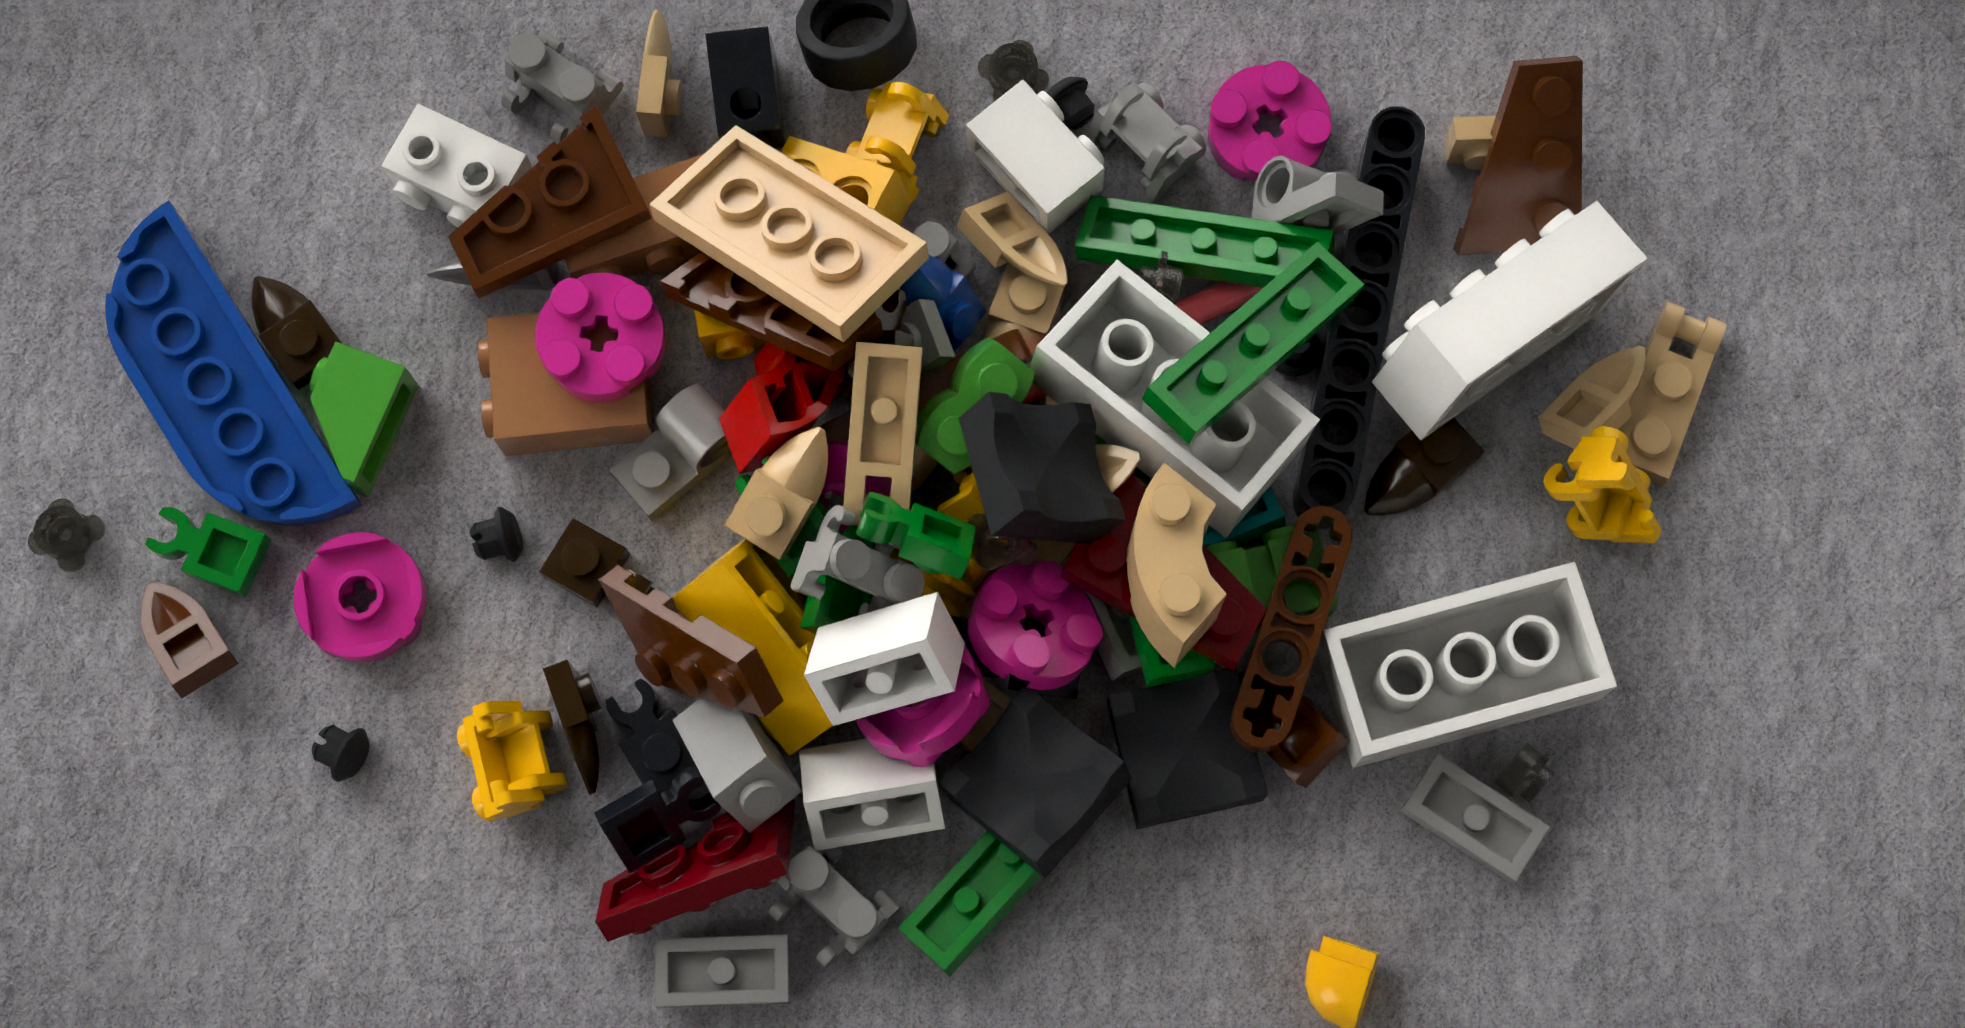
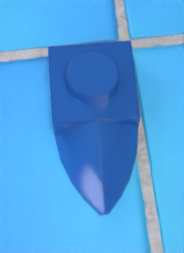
(953, 297)

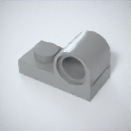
(1311, 198)
(676, 454)

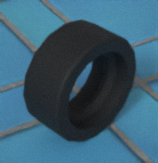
(862, 65)

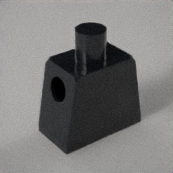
(746, 81)

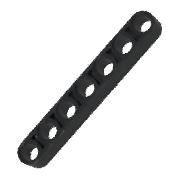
(1354, 344)

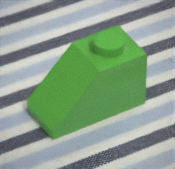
(360, 410)

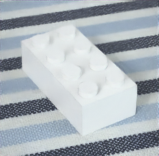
(1506, 317)
(1121, 343)
(1464, 664)

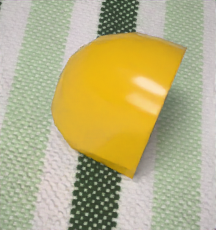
(1340, 980)

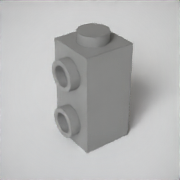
(737, 761)

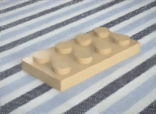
(790, 232)

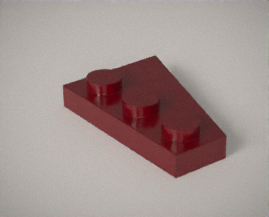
(1102, 572)
(698, 876)

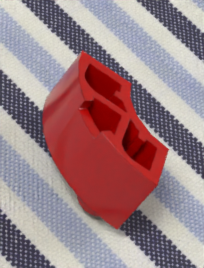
(776, 405)

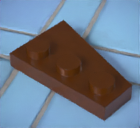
(1532, 158)
(553, 211)
(736, 302)
(690, 655)

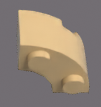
(1166, 566)

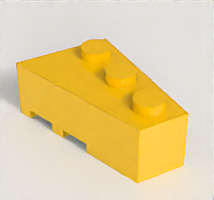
(755, 601)

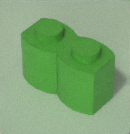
(981, 370)

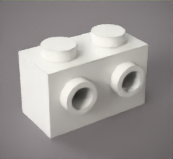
(1036, 155)
(449, 165)
(885, 659)
(864, 796)

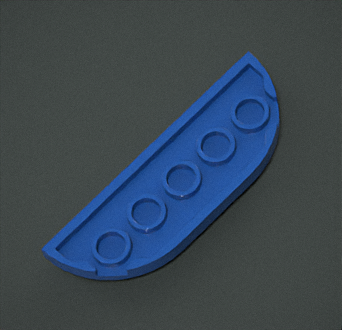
(216, 383)

